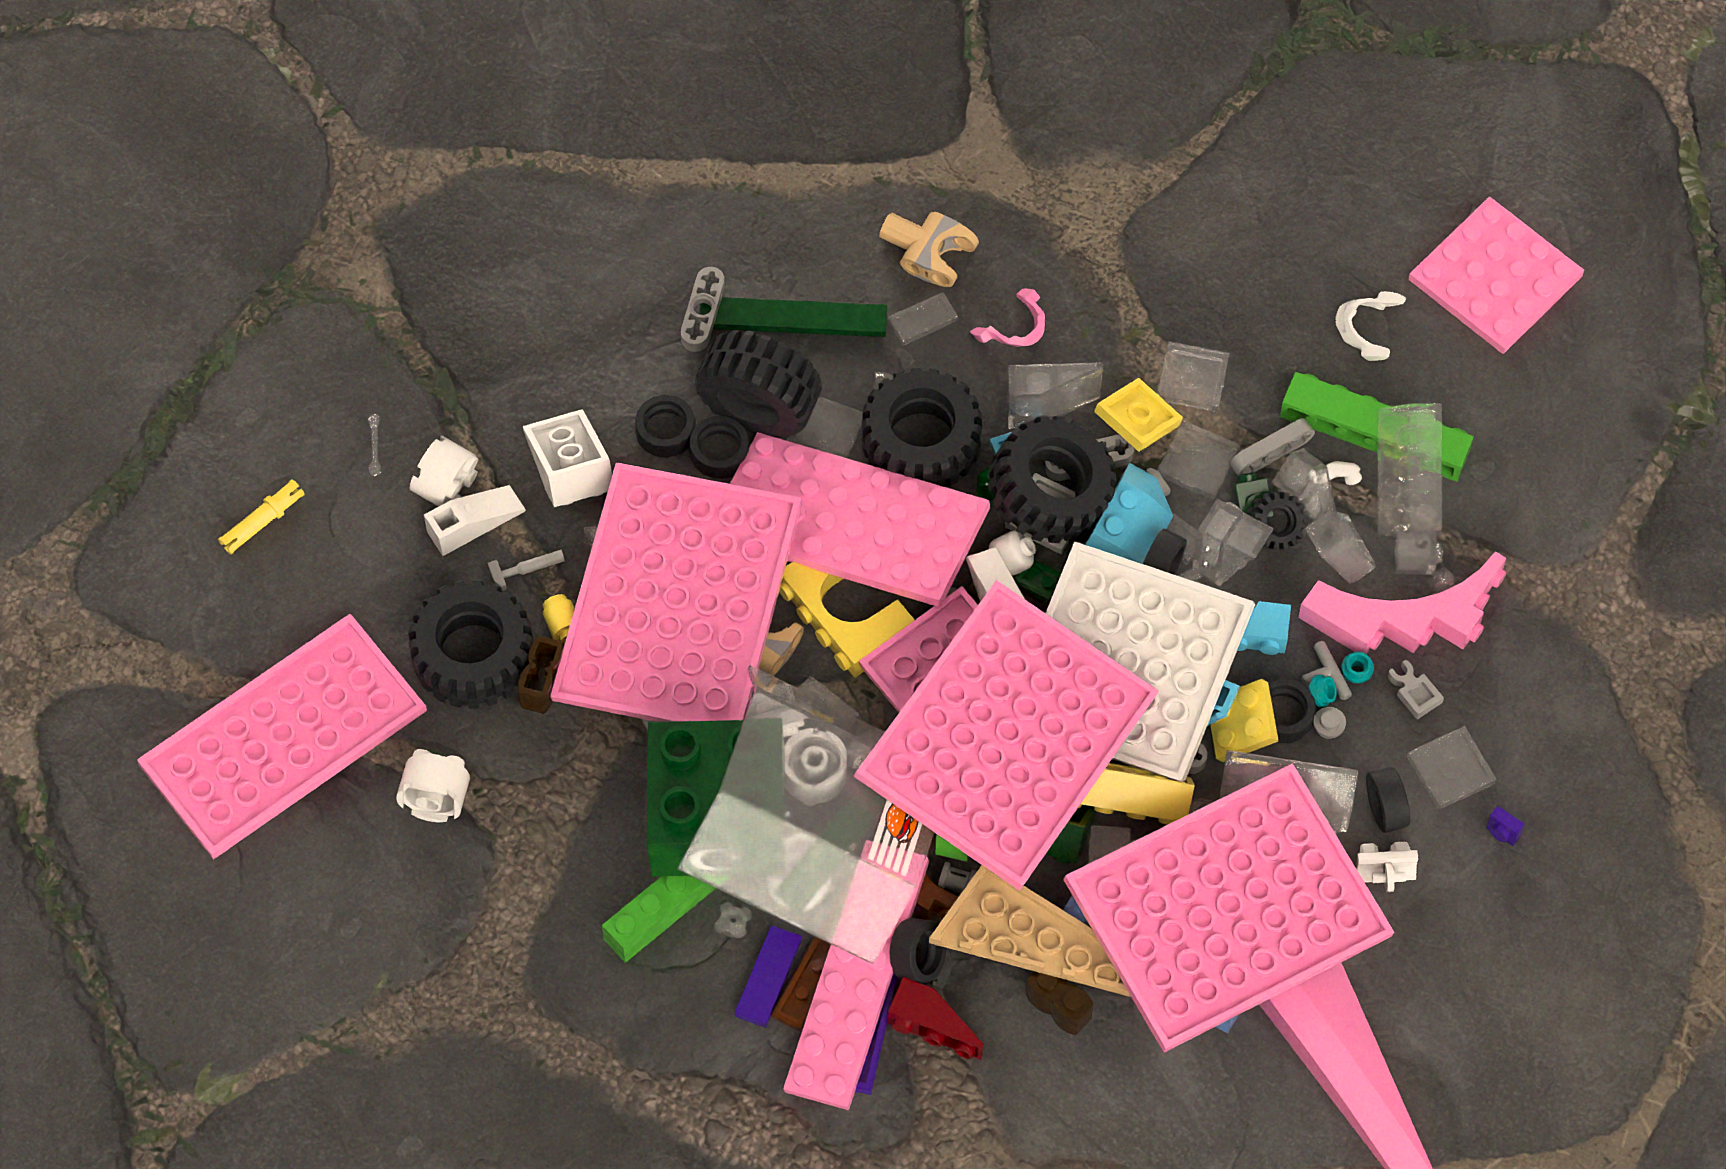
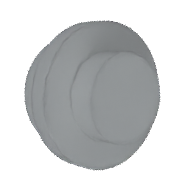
(1329, 722)

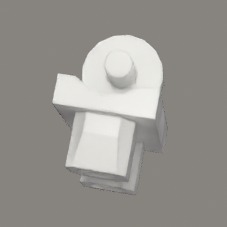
(1387, 867)

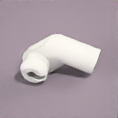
(1348, 470)

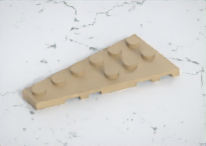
(1025, 932)

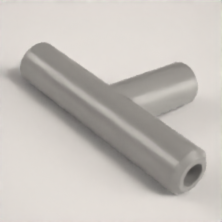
(1329, 669)

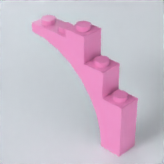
(1364, 622)

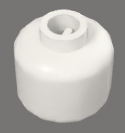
(1015, 551)

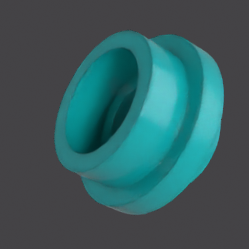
(1357, 659)
(1323, 690)

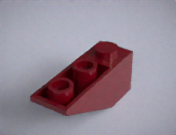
(926, 1014)

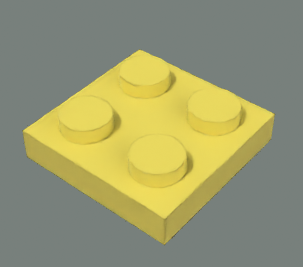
(1138, 414)
(1248, 722)

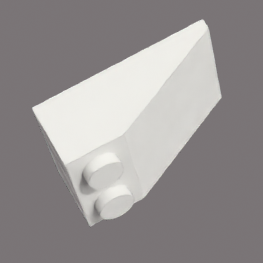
(569, 458)

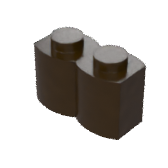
(539, 676)
(1065, 1002)

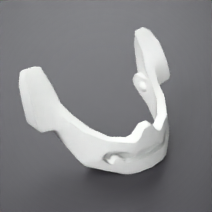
(1350, 336)

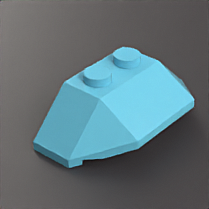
(1132, 517)

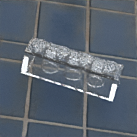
(1410, 469)
(1329, 785)

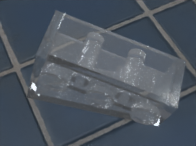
(1227, 541)

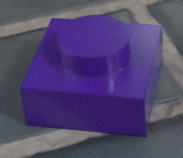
(1505, 826)

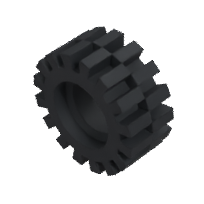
(1294, 514)

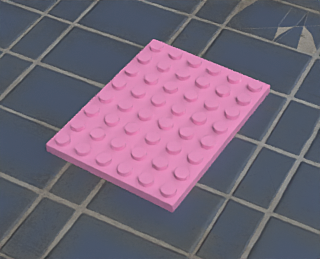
(676, 597)
(1006, 735)
(1228, 907)

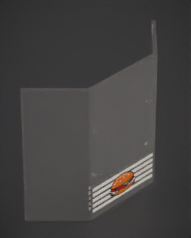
(804, 832)

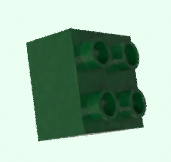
(682, 781)

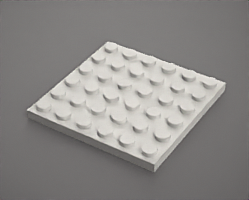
(1165, 633)

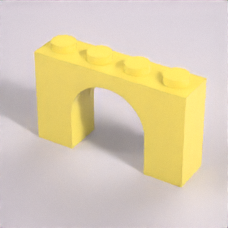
(846, 639)

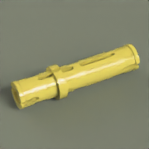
(259, 518)

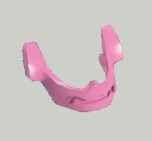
(1030, 298)

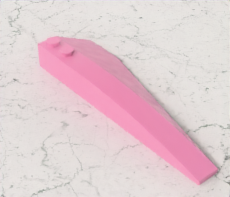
(1339, 1049)

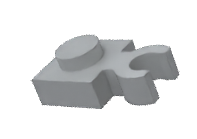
(1416, 693)

